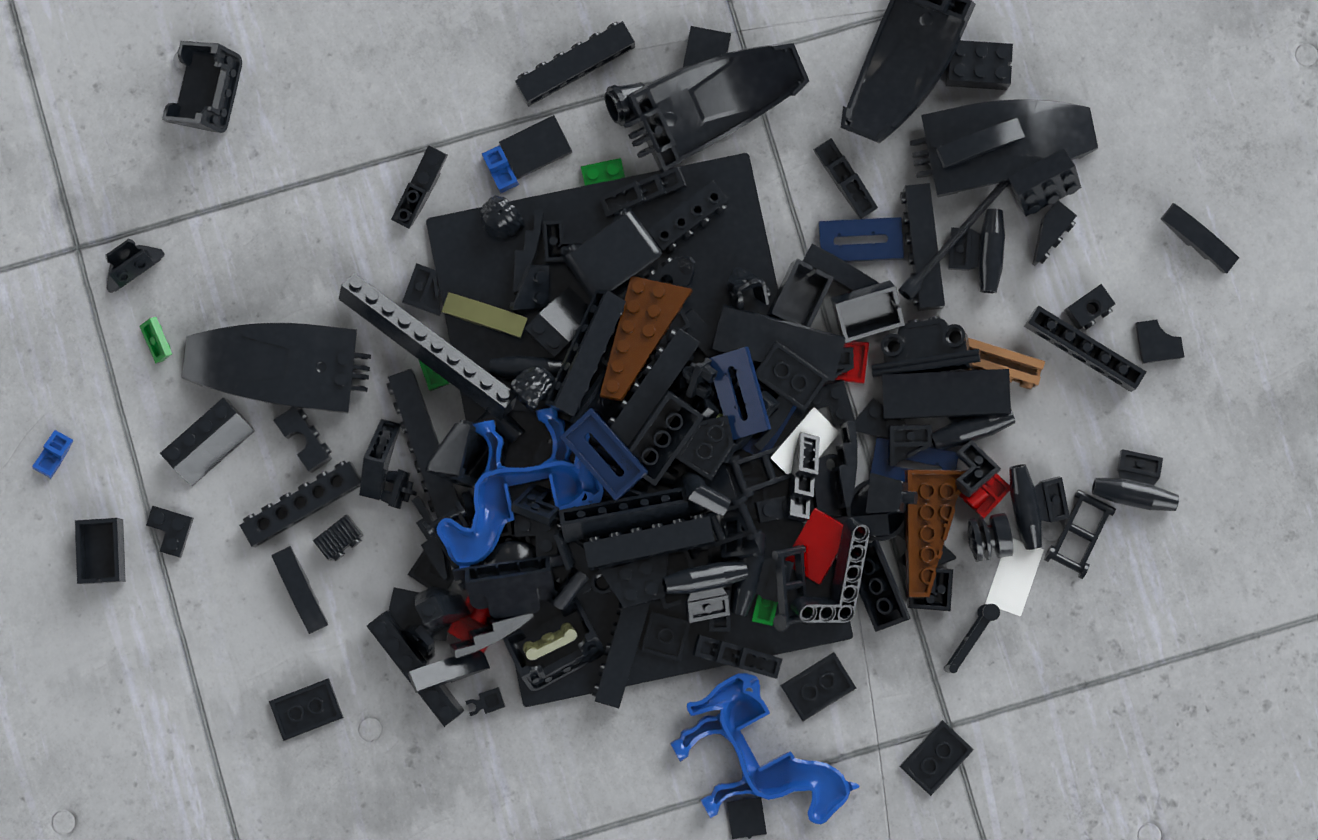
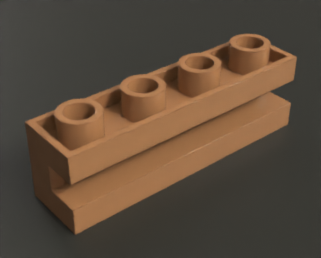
(1022, 368)

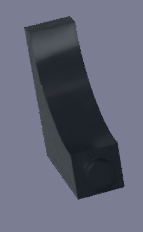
(377, 459)

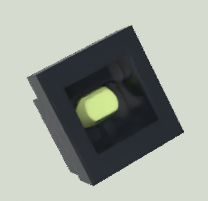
(708, 409)

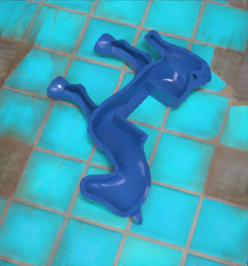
(493, 498)
(772, 779)

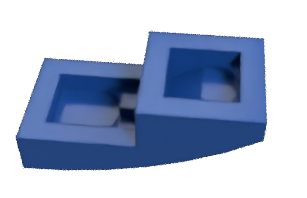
(500, 169)
(53, 454)

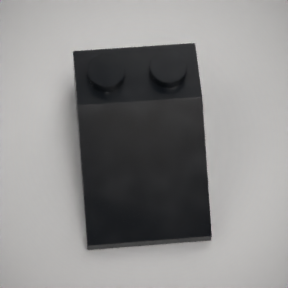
(558, 323)

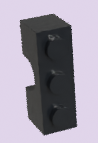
(315, 453)

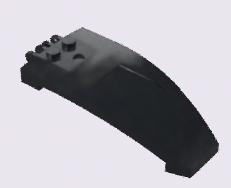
(904, 63)
(712, 100)
(1046, 129)
(278, 364)

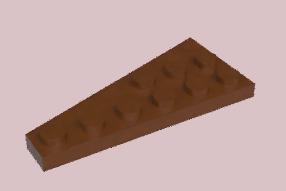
(928, 525)

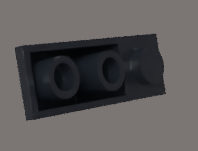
(1052, 226)

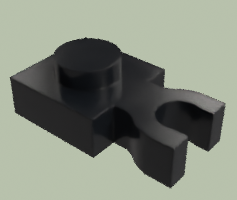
(489, 701)

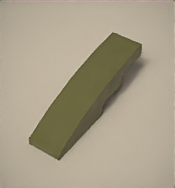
(484, 315)

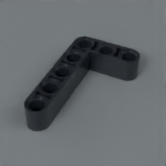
(842, 580)

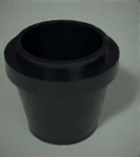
(618, 104)

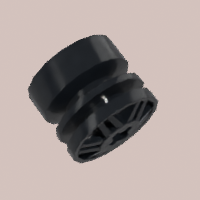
(985, 538)

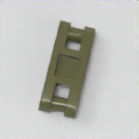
(550, 642)

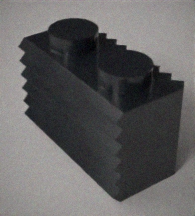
(338, 538)

